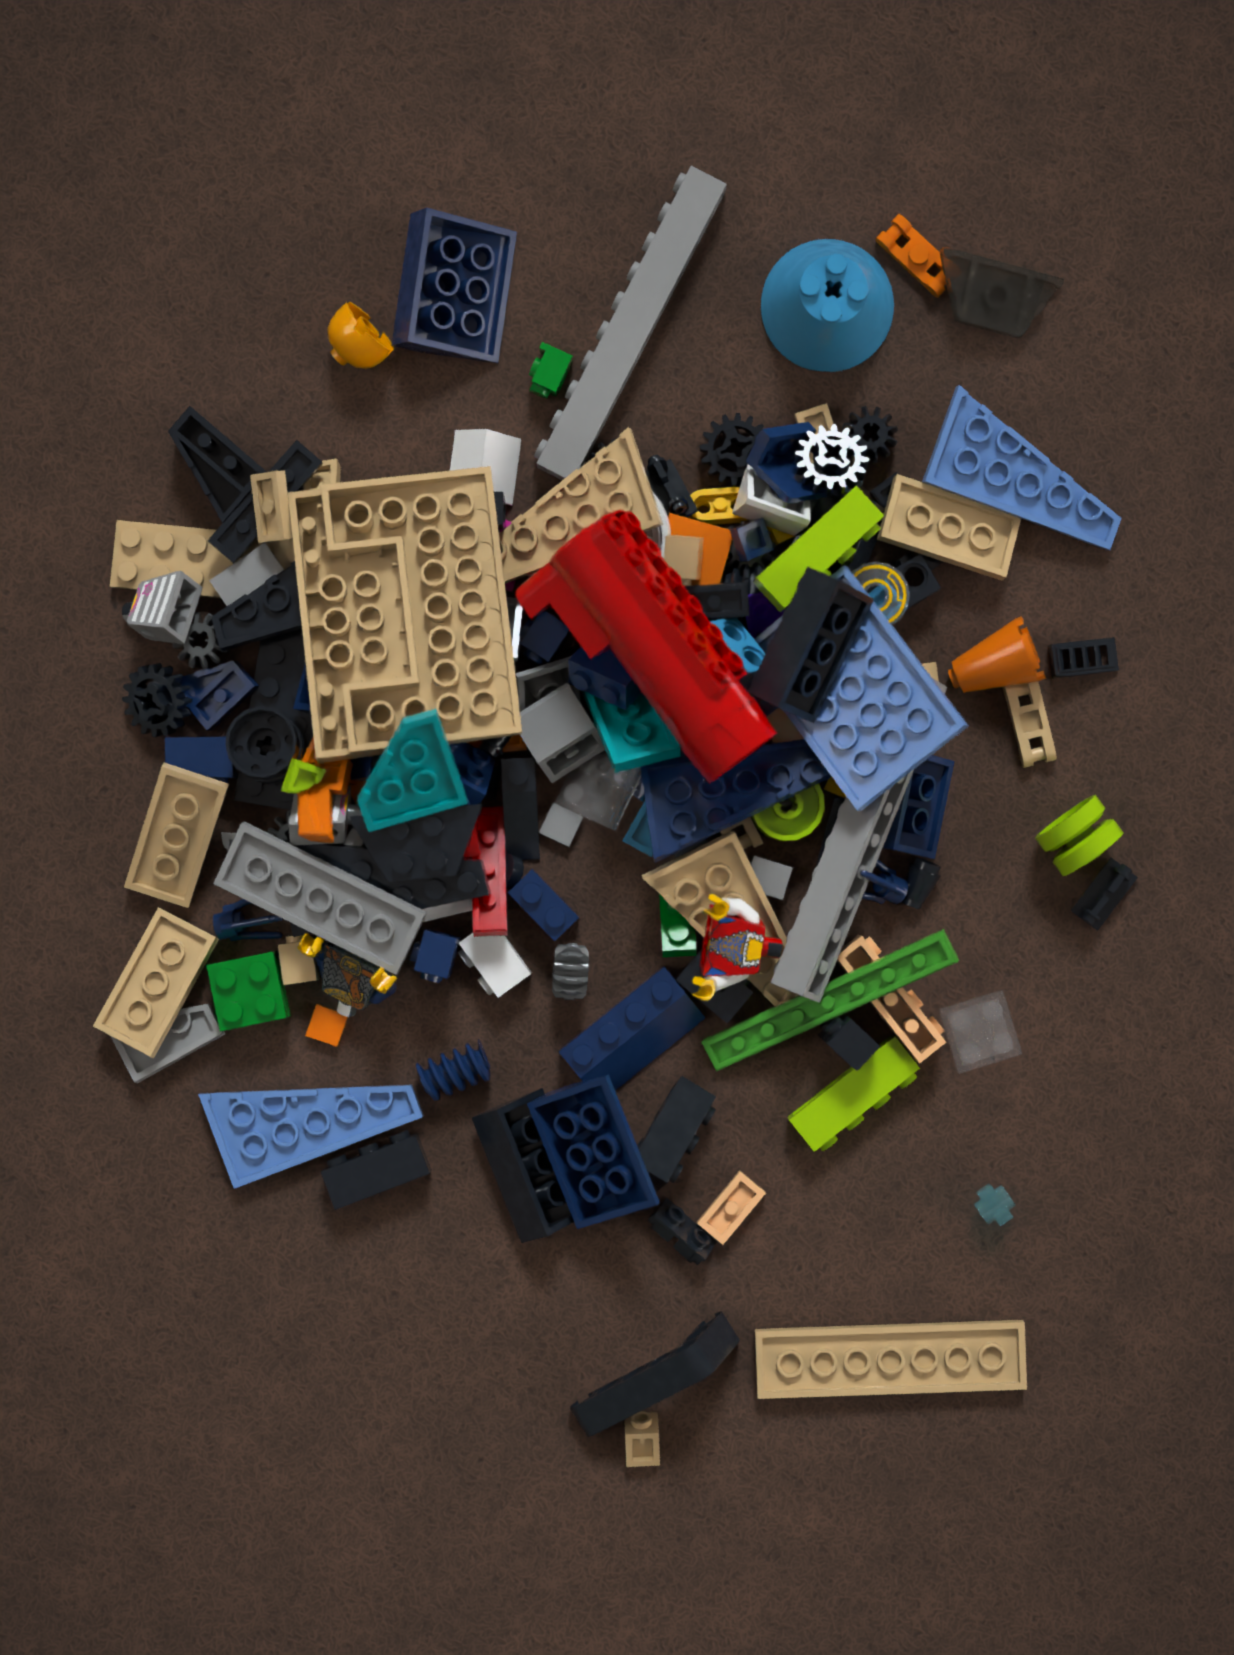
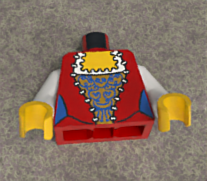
(732, 945)

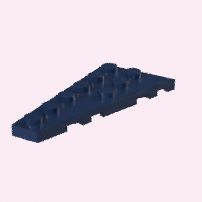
(689, 809)

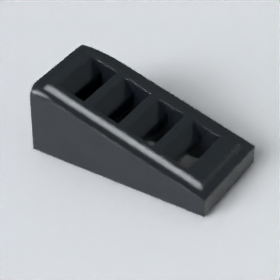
(1056, 657)

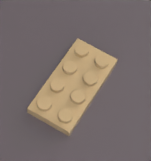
(948, 527)
(176, 835)
(156, 982)

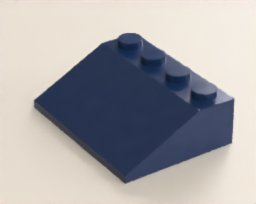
(454, 286)
(593, 1151)

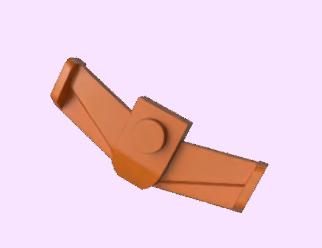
(315, 803)

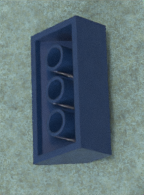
(633, 1031)

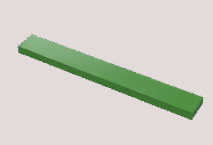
(839, 997)

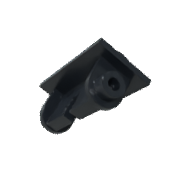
(669, 487)
(1104, 893)
(693, 1240)

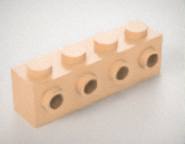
(899, 1008)

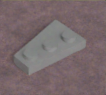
(189, 1032)

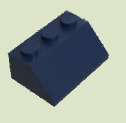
(922, 809)

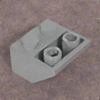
(560, 733)

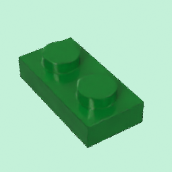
(676, 932)

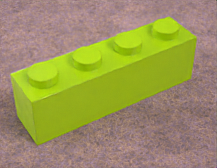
(819, 547)
(853, 1094)

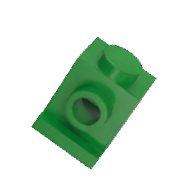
(549, 371)

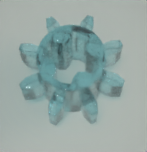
(994, 1204)

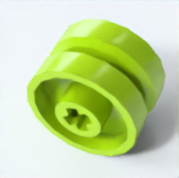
(794, 823)
(1082, 839)

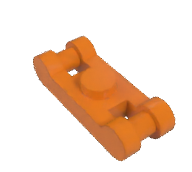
(915, 256)

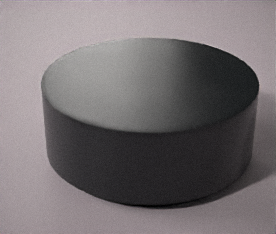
(514, 870)

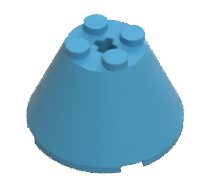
(822, 330)

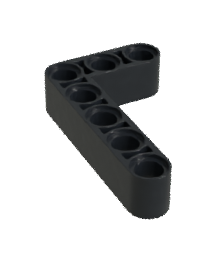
(659, 1378)

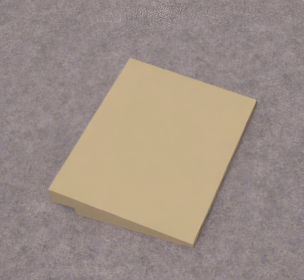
(403, 609)

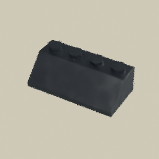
(810, 644)
(523, 1168)

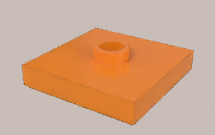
(715, 546)

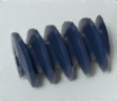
(454, 1071)

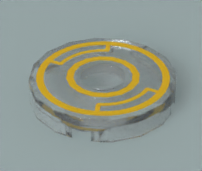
(893, 584)

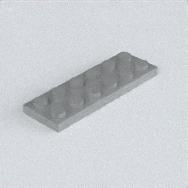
(320, 897)

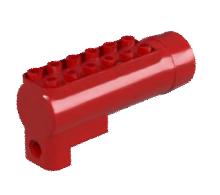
(628, 600)

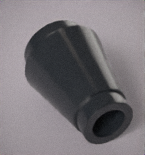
(921, 880)

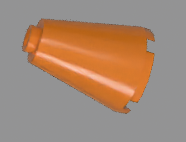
(998, 661)

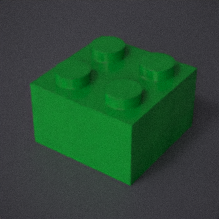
(248, 991)

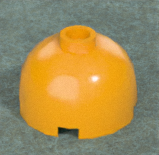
(356, 339)

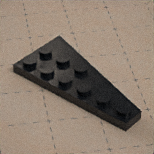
(262, 613)
(422, 893)

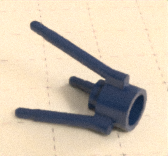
(886, 885)
(233, 924)

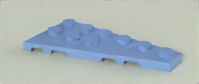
(1002, 470)
(284, 1128)

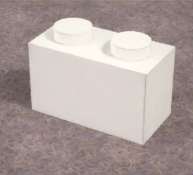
(496, 962)

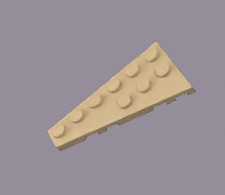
(603, 485)
(726, 872)

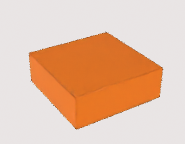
(326, 1025)

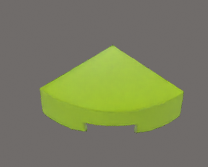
(301, 776)

